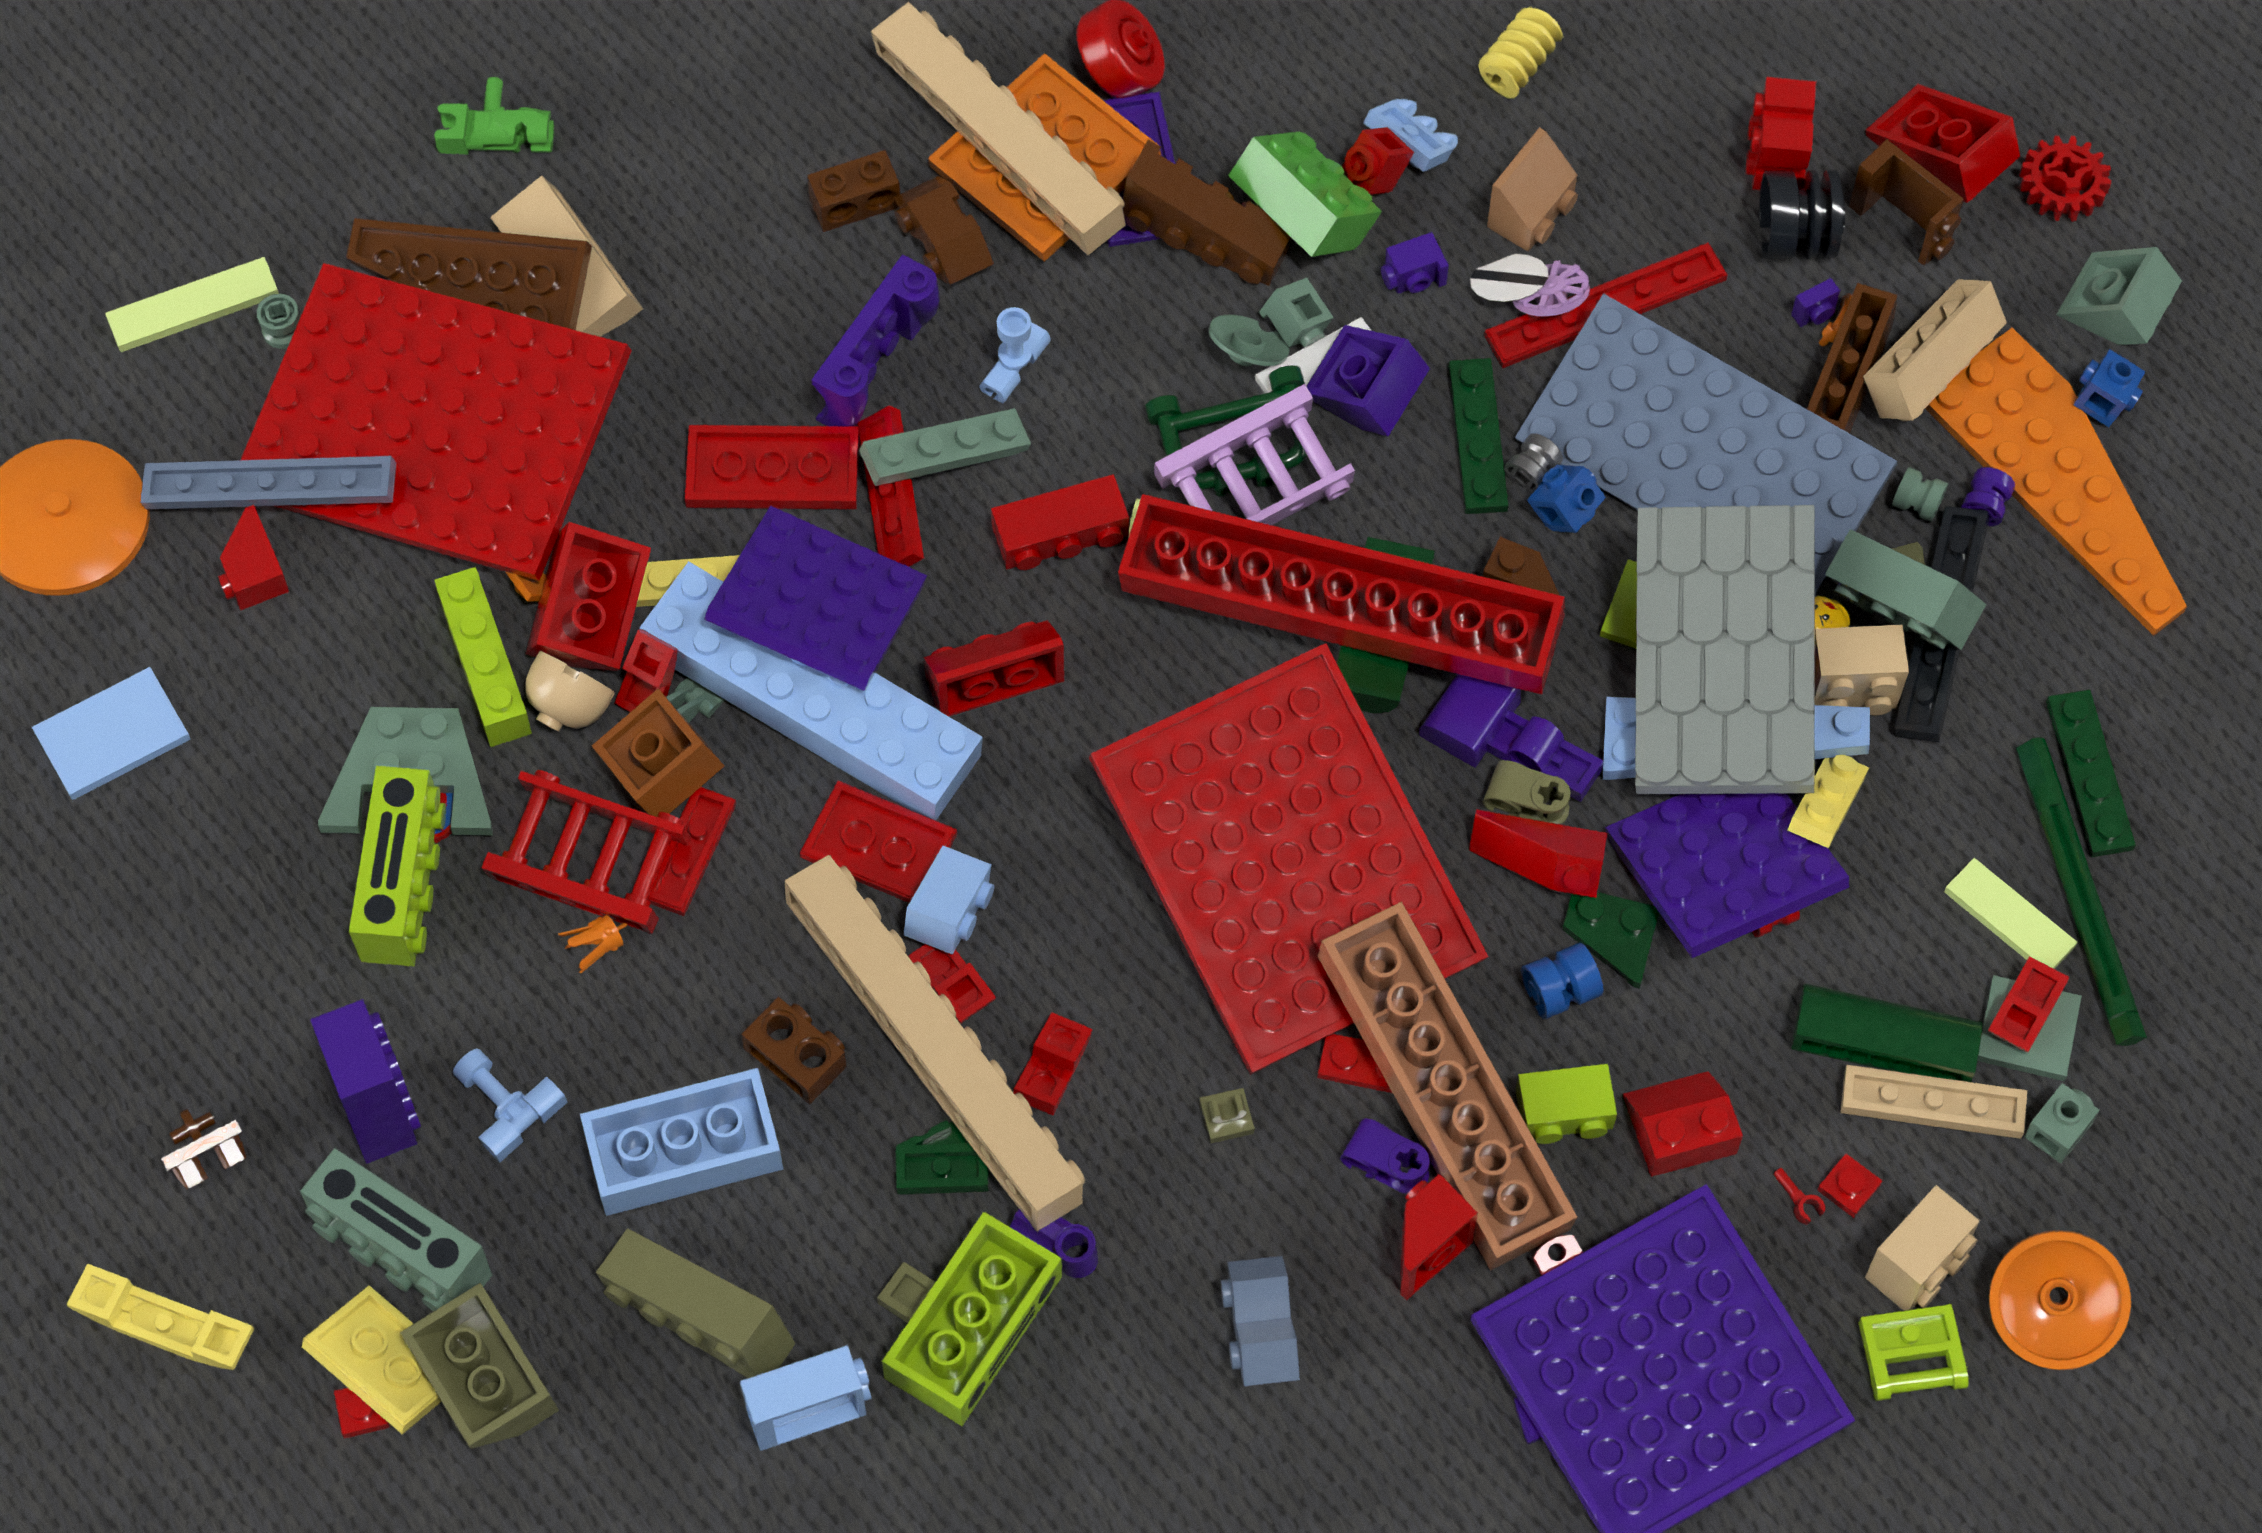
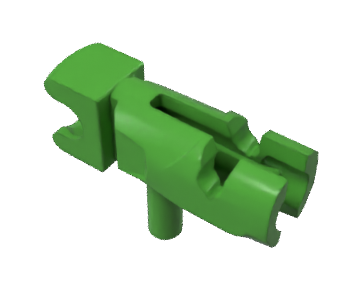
(494, 126)

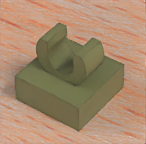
(1226, 1115)

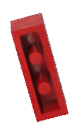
(1060, 523)

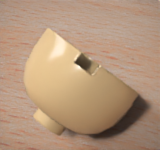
(564, 694)

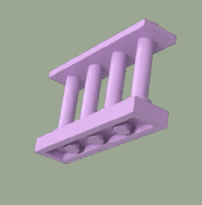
(1255, 431)

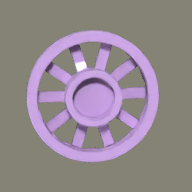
(1554, 293)

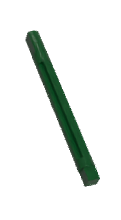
(2081, 892)

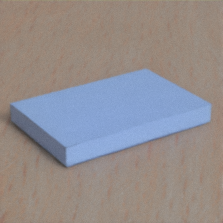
(111, 733)

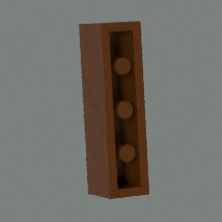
(1852, 355)

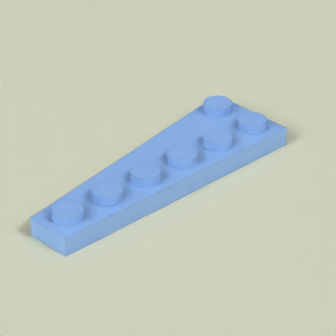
(1837, 732)

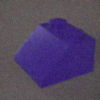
(1368, 378)

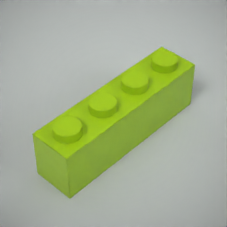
(483, 657)

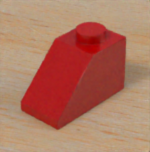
(251, 564)

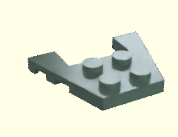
(414, 740)

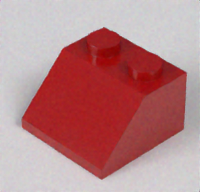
(1683, 1123)
(1434, 1232)

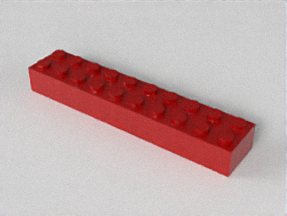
(1342, 593)

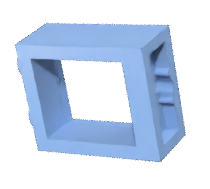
(806, 1397)

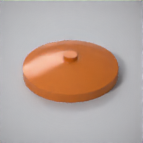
(69, 517)

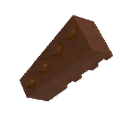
(1202, 218)

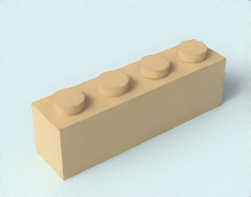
(1935, 349)

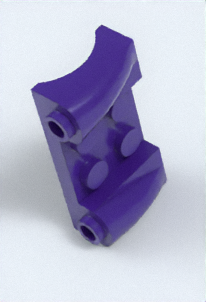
(898, 307)

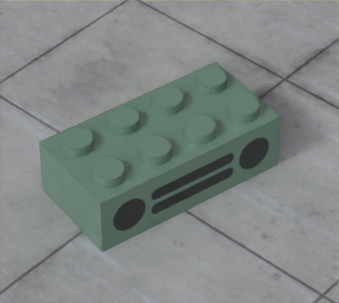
(392, 1232)

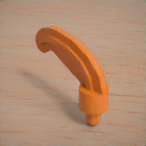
(1830, 331)

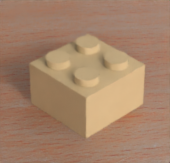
(1860, 667)
(1923, 1251)

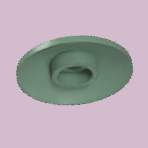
(1247, 342)

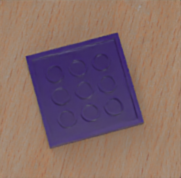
(816, 598)
(1724, 864)

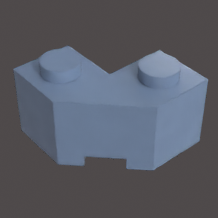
(1262, 1321)

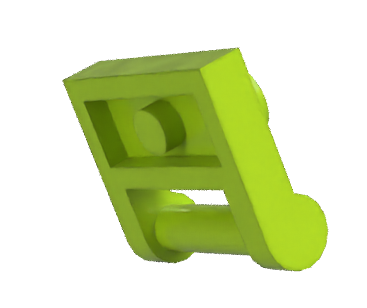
(1911, 1337)

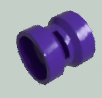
(1989, 492)

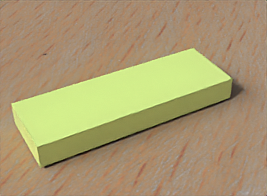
(2009, 915)

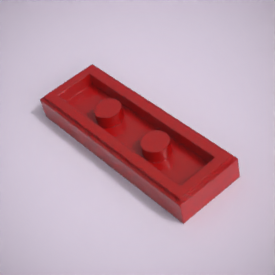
(685, 865)

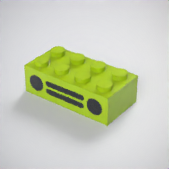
(397, 866)
(972, 1318)

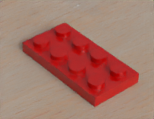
(772, 467)

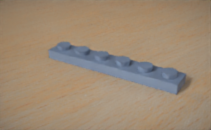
(268, 482)

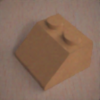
(1532, 193)

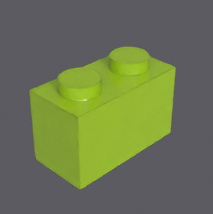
(1567, 1102)

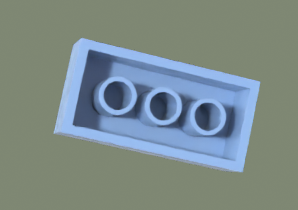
(681, 1141)

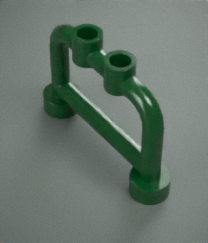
(1167, 414)

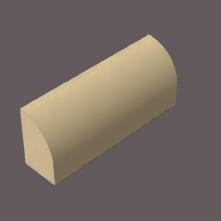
(546, 213)

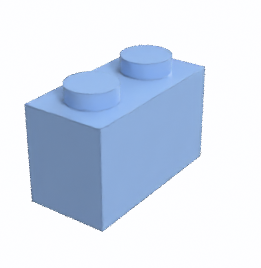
(948, 900)

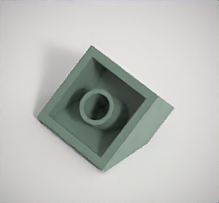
(2121, 294)

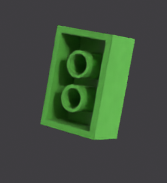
(1305, 193)

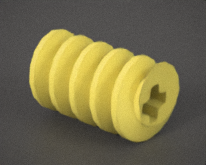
(1519, 51)

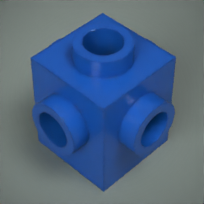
(2114, 380)
(1566, 498)

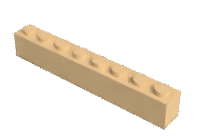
(999, 127)

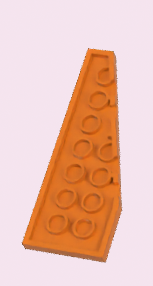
(2022, 420)

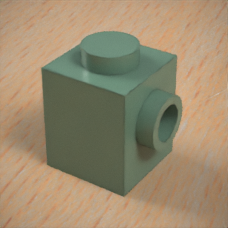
(2062, 1122)

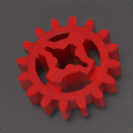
(2062, 179)

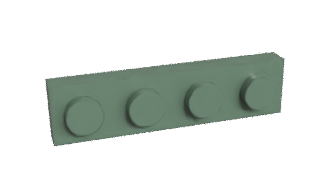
(944, 447)

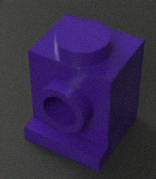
(1414, 265)

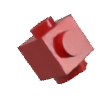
(1377, 160)

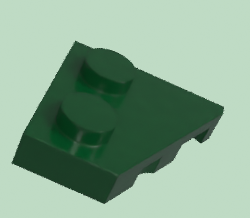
(1614, 931)
(939, 1163)

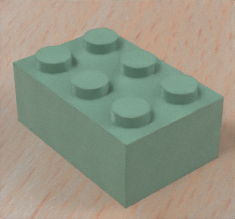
(1904, 591)

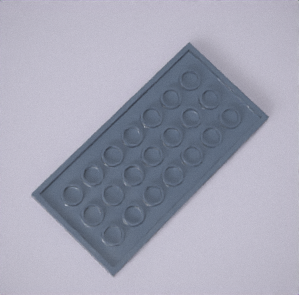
(1691, 431)

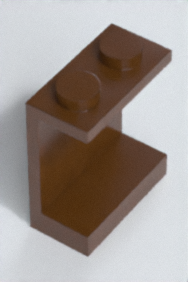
(1914, 192)

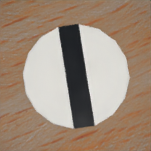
(1509, 278)

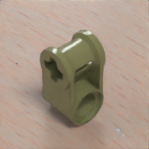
(1525, 791)

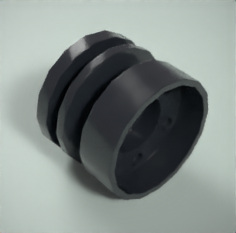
(1801, 213)

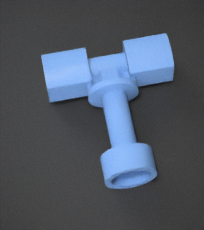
(1020, 345)
(514, 1111)

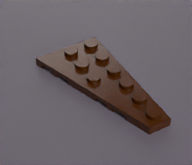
(493, 269)

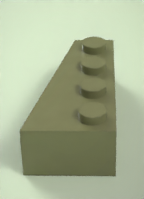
(695, 1305)

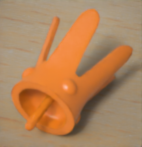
(599, 931)

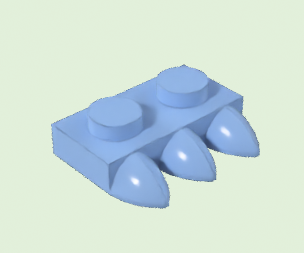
(1416, 132)

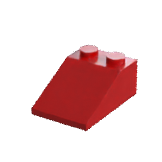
(1950, 138)

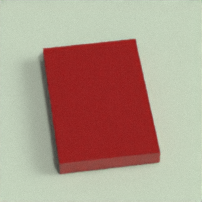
(877, 840)

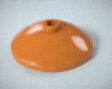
(2067, 1331)

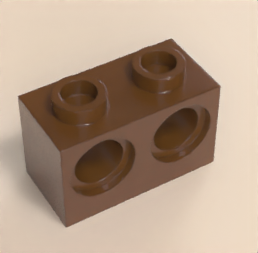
(853, 190)
(786, 1056)

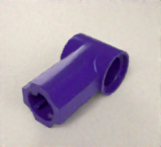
(1058, 1238)

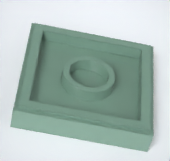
(2052, 1047)

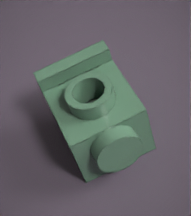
(1297, 313)

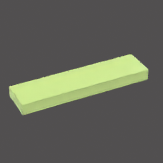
(191, 304)

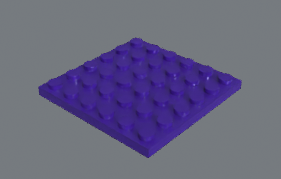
(1662, 1369)

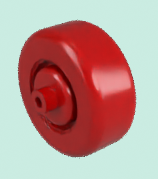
(1120, 49)

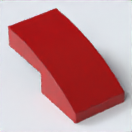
(648, 668)
(955, 980)
(2028, 1004)
(1053, 1062)

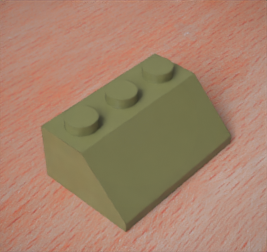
(479, 1369)

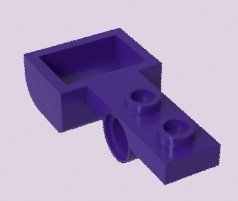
(1481, 719)

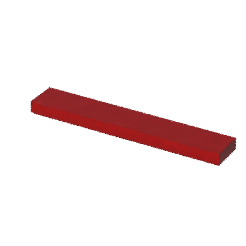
(1638, 290)

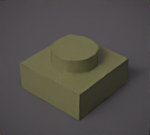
(905, 1292)

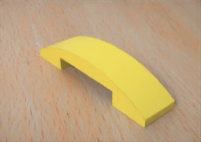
(158, 1320)

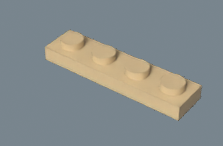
(1934, 1101)

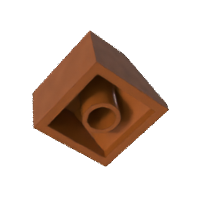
(657, 755)

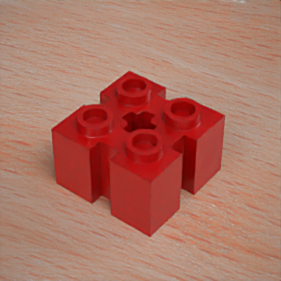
(1781, 129)

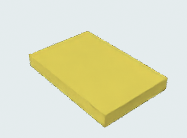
(372, 1359)

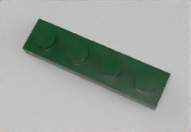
(1478, 436)
(2090, 773)

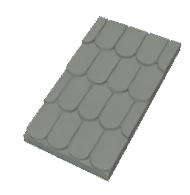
(1725, 650)

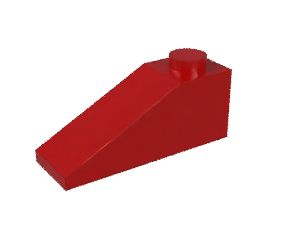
(1542, 851)

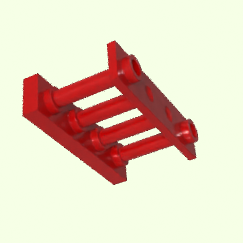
(593, 893)

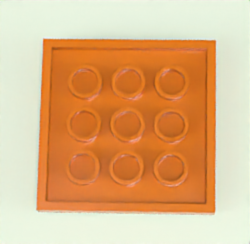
(1067, 110)

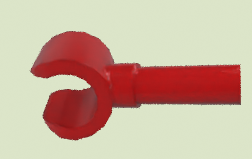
(1799, 1197)

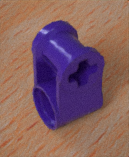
(1382, 1154)

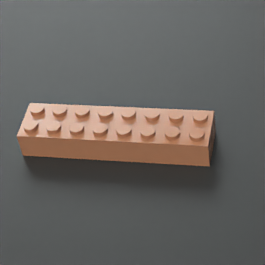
(1446, 1083)

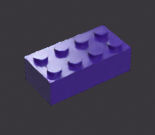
(367, 1080)

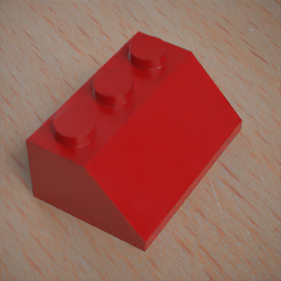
(588, 598)
(995, 667)

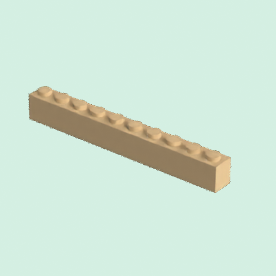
(935, 1043)

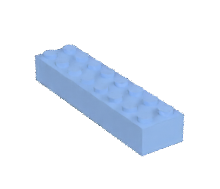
(871, 734)

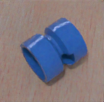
(1566, 979)

